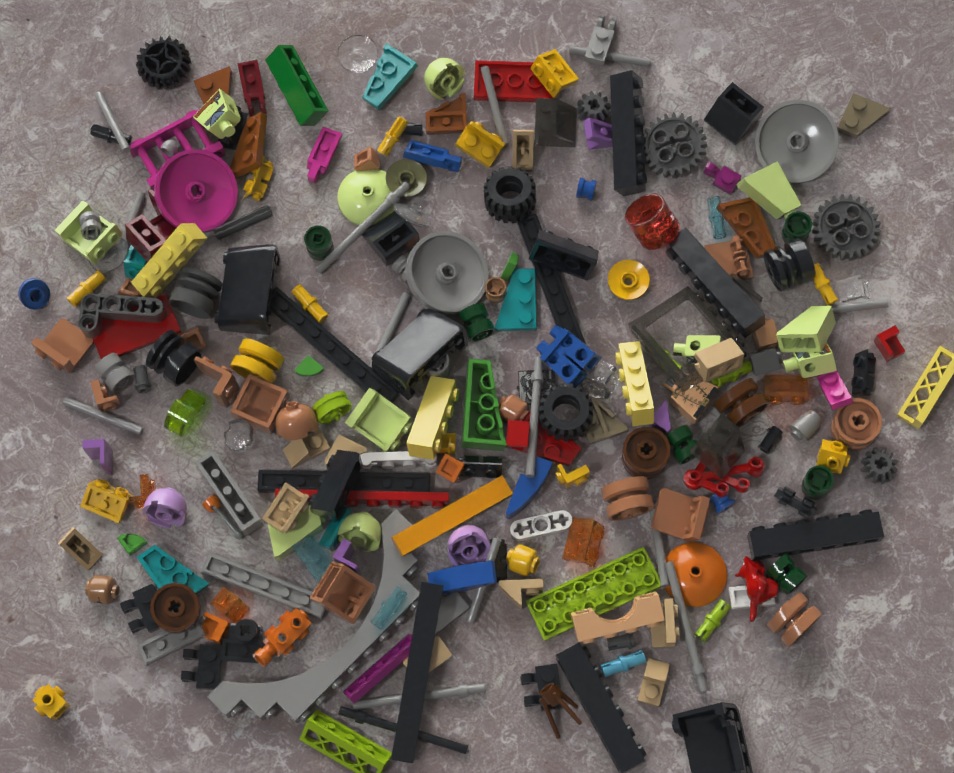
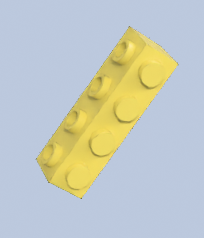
(169, 260)
(636, 383)
(432, 418)

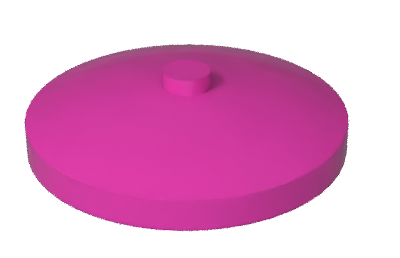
(196, 189)

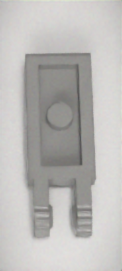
(600, 42)

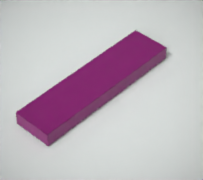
(379, 670)

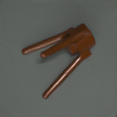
(553, 696)

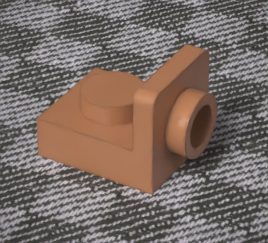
(102, 397)

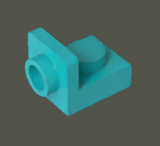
(133, 263)

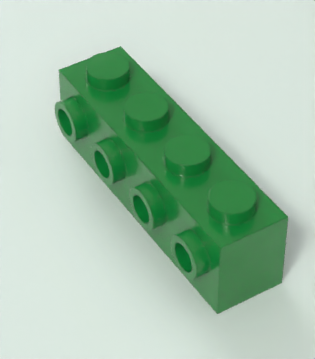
(296, 85)

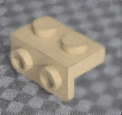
(285, 508)
(666, 633)

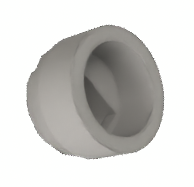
(169, 148)

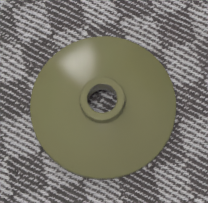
(408, 170)

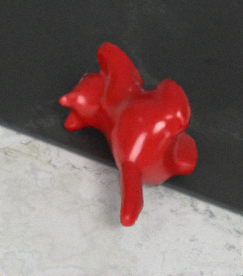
(757, 586)

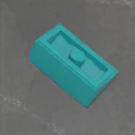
(330, 535)

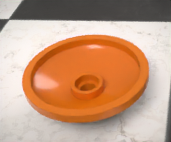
(712, 577)

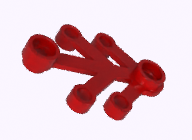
(703, 477)

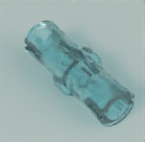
(716, 218)
(388, 607)

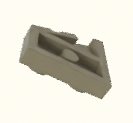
(860, 115)
(604, 424)

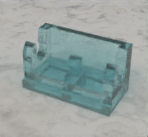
(312, 557)

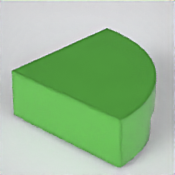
(510, 266)
(309, 367)
(131, 542)

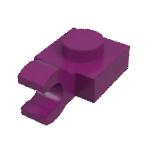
(724, 179)

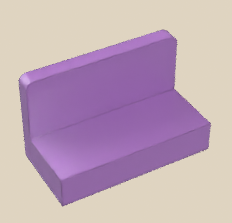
(99, 450)
(344, 555)

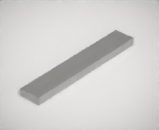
(261, 584)

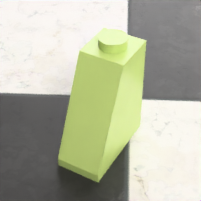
(771, 191)
(807, 331)
(307, 525)

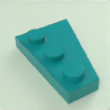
(388, 77)
(519, 304)
(166, 570)

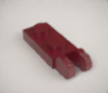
(252, 85)

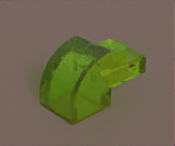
(183, 411)

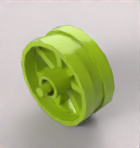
(332, 407)

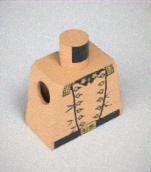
(693, 401)

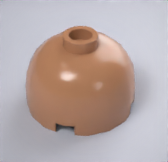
(295, 421)

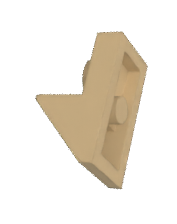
(305, 449)
(514, 588)
(653, 682)

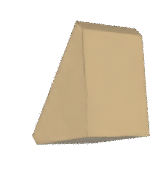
(523, 149)
(345, 444)
(80, 548)

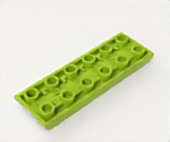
(598, 589)

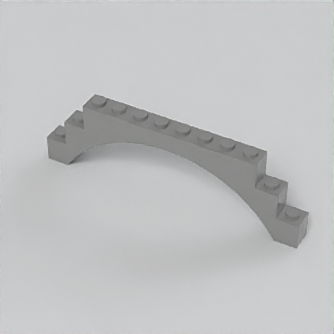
(302, 692)

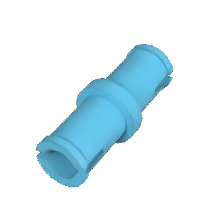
(623, 663)

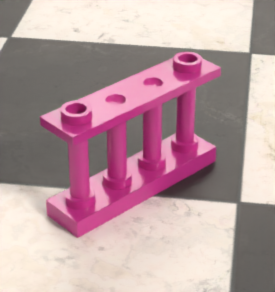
(176, 129)

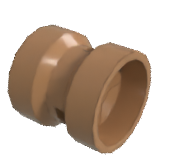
(495, 285)

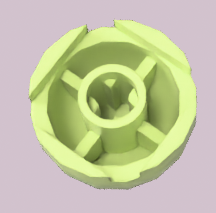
(444, 78)
(361, 531)

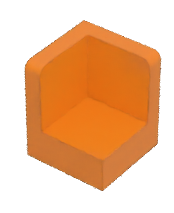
(450, 468)
(215, 628)

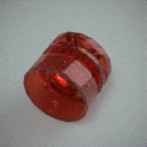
(652, 221)

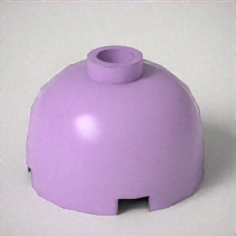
(165, 507)
(468, 545)

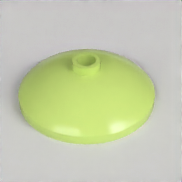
(355, 203)

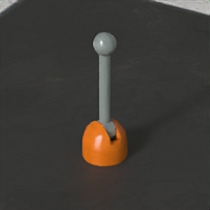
(213, 505)

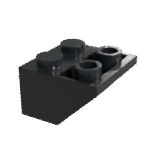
(734, 113)
(391, 237)

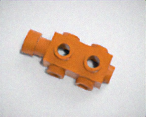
(287, 630)

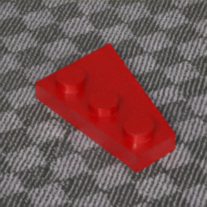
(551, 449)

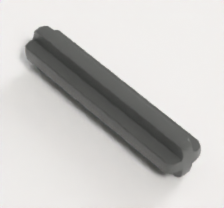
(243, 222)

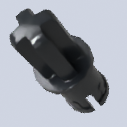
(107, 134)

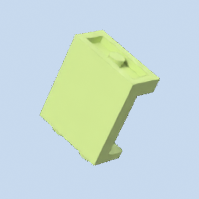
(93, 250)
(380, 421)

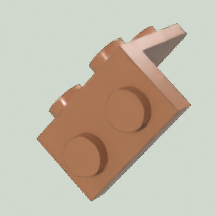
(63, 346)
(227, 386)
(680, 515)

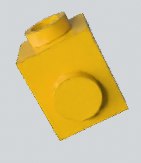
(576, 477)

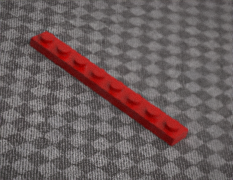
(393, 499)

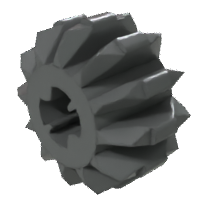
(600, 104)
(888, 465)

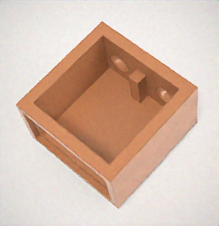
(260, 403)
(343, 592)

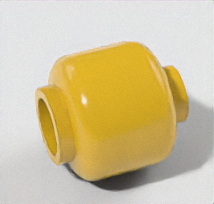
(523, 560)

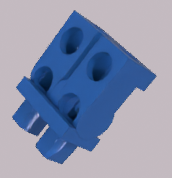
(562, 350)

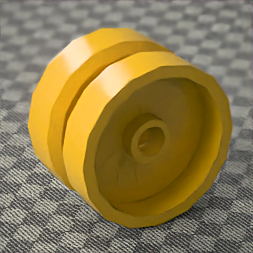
(257, 360)

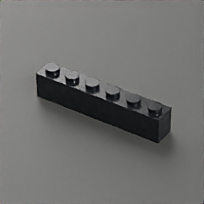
(627, 133)
(715, 283)
(815, 535)
(600, 708)

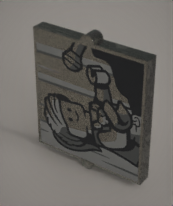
(525, 385)

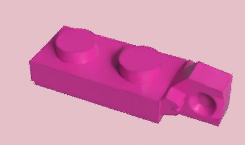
(322, 153)
(834, 390)

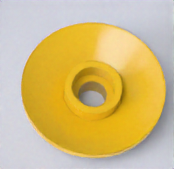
(631, 271)

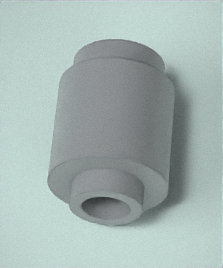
(805, 426)

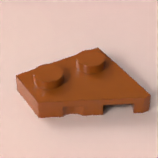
(211, 83)
(447, 118)

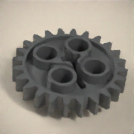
(678, 162)
(853, 243)

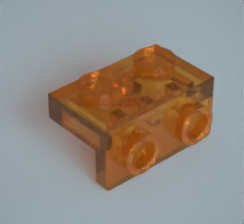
(786, 389)
(583, 541)

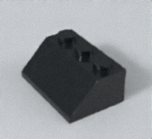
(564, 254)
(336, 485)

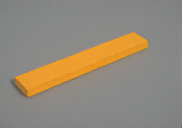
(451, 515)

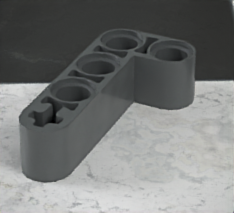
(122, 312)

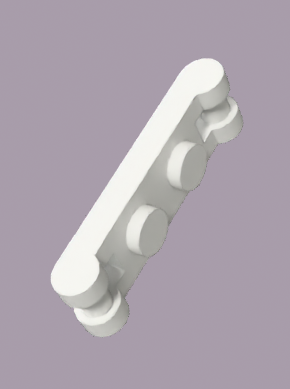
(388, 460)

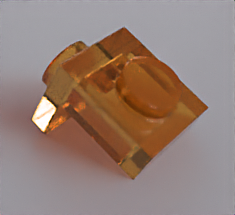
(147, 486)
(229, 605)

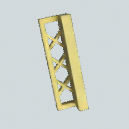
(934, 395)

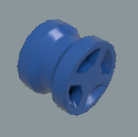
(586, 189)
(721, 503)

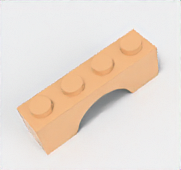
(644, 611)

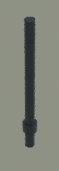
(362, 717)

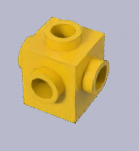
(833, 456)
(52, 708)

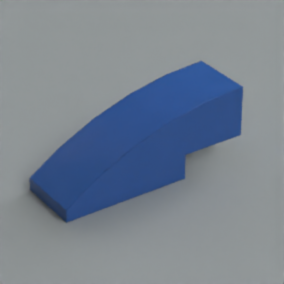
(528, 488)
(464, 577)

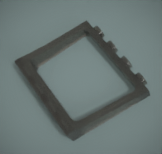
(637, 329)

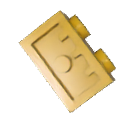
(553, 72)
(479, 143)
(106, 500)

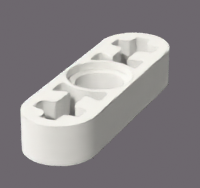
(545, 517)

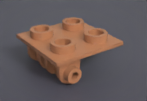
(732, 257)

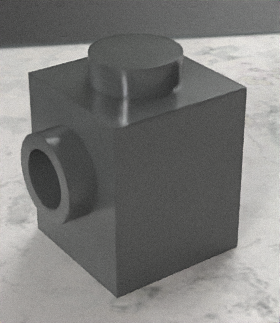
(765, 360)

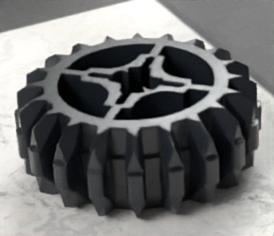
(169, 72)

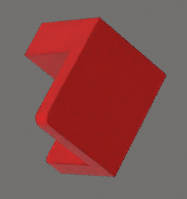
(889, 344)
(518, 434)

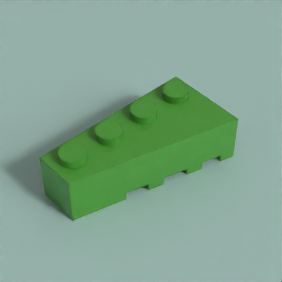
(481, 416)

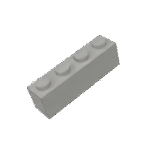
(229, 493)

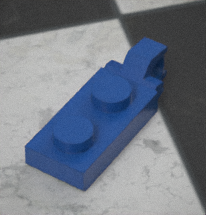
(432, 155)

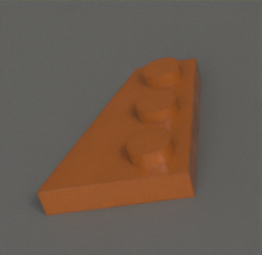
(250, 146)
(749, 224)

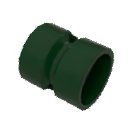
(796, 226)
(318, 242)
(478, 324)
(679, 438)
(817, 482)
(784, 566)

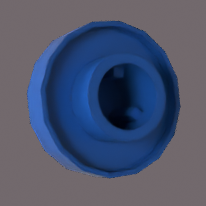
(34, 293)

